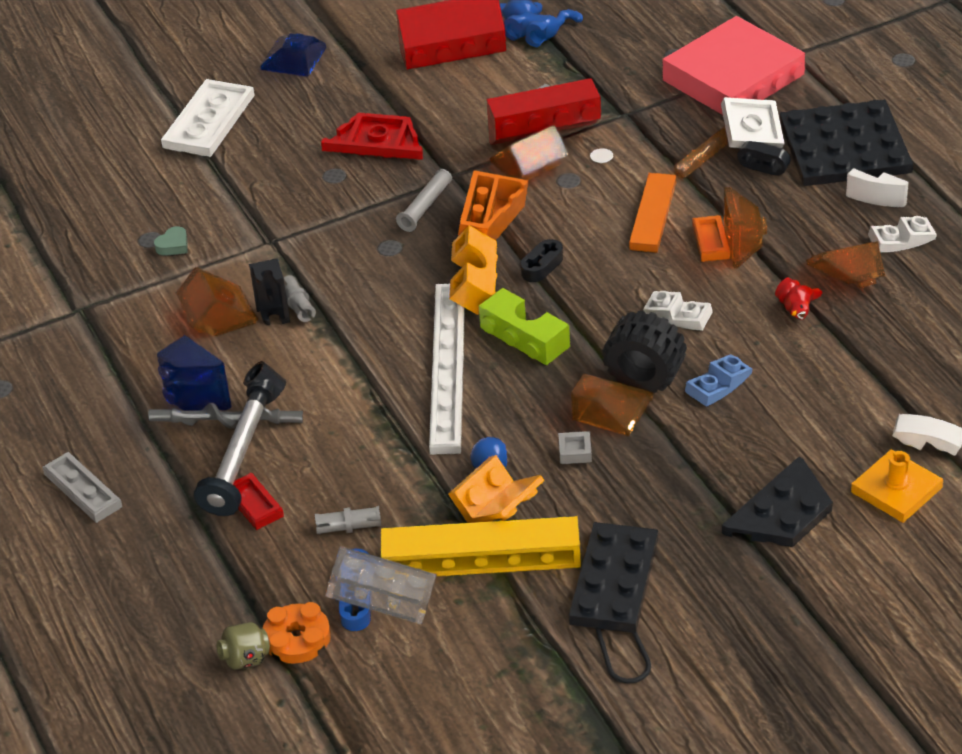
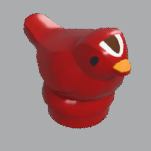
(796, 297)

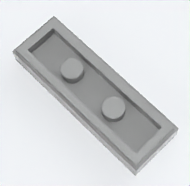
(82, 487)

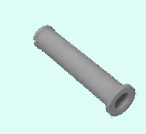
(408, 219)

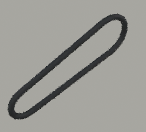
(608, 664)

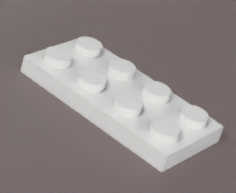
(207, 117)

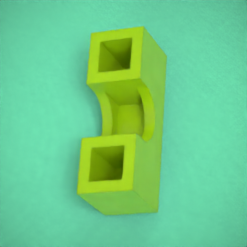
(538, 338)

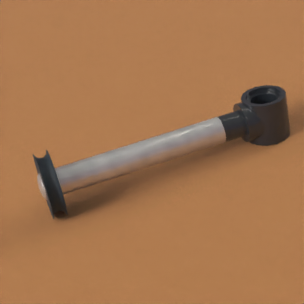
(218, 493)

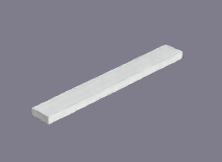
(447, 374)

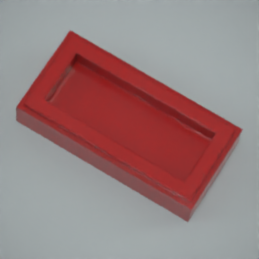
(257, 502)

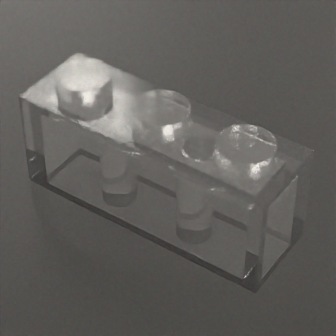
(380, 585)

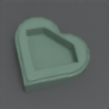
(172, 242)

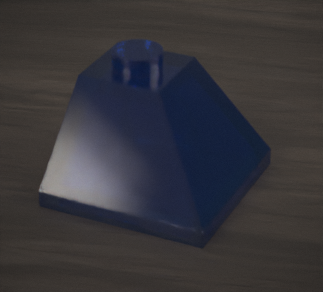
(294, 54)

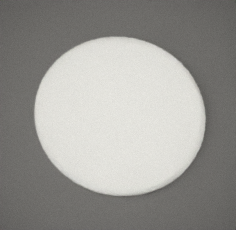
(601, 155)

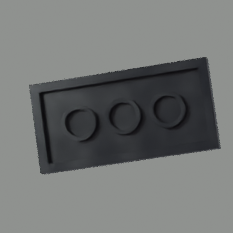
(614, 577)

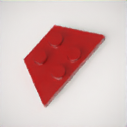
(376, 136)

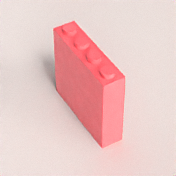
(733, 63)

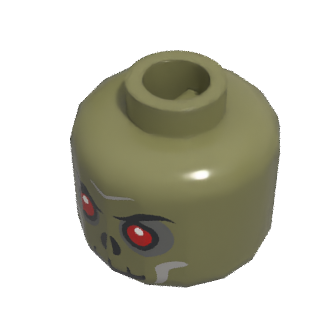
(243, 645)

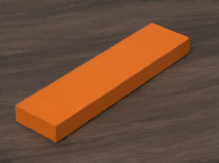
(652, 212)

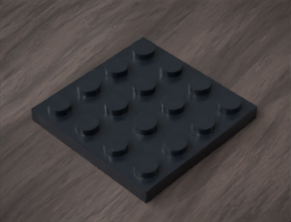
(845, 137)

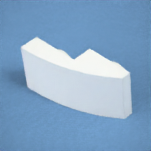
(881, 191)
(906, 235)
(682, 314)
(919, 429)

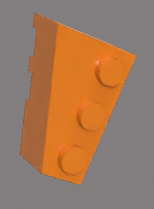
(492, 203)

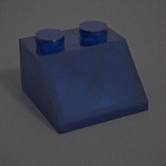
(192, 376)

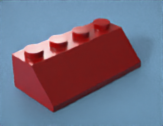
(450, 31)
(531, 111)

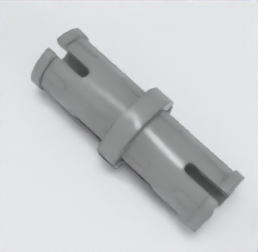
(298, 299)
(348, 520)

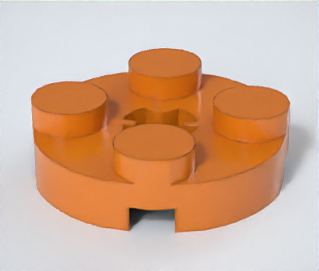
(293, 617)

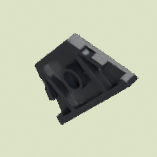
(783, 508)

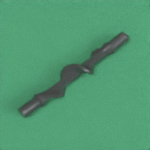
(227, 418)

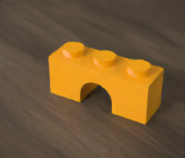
(478, 274)

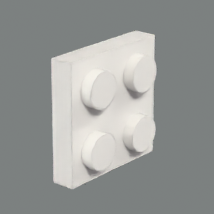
(751, 121)

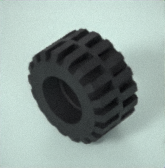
(644, 351)

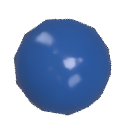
(486, 448)

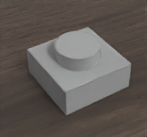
(575, 447)

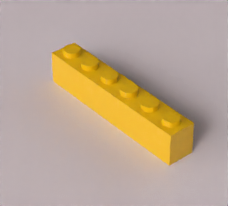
(485, 546)

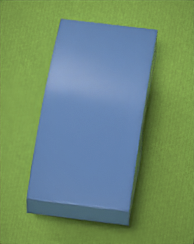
(722, 378)

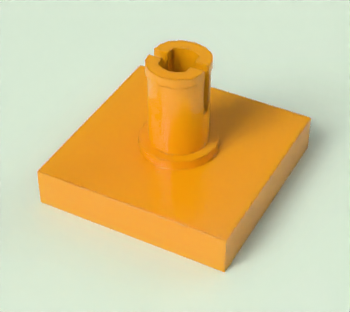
(897, 485)

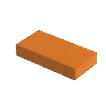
(710, 238)

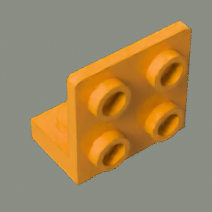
(492, 493)

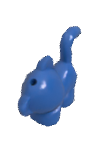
(524, 19)

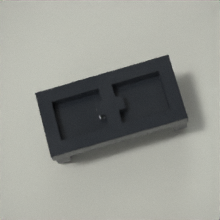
(269, 290)

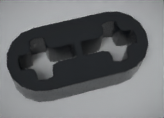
(763, 158)
(537, 265)

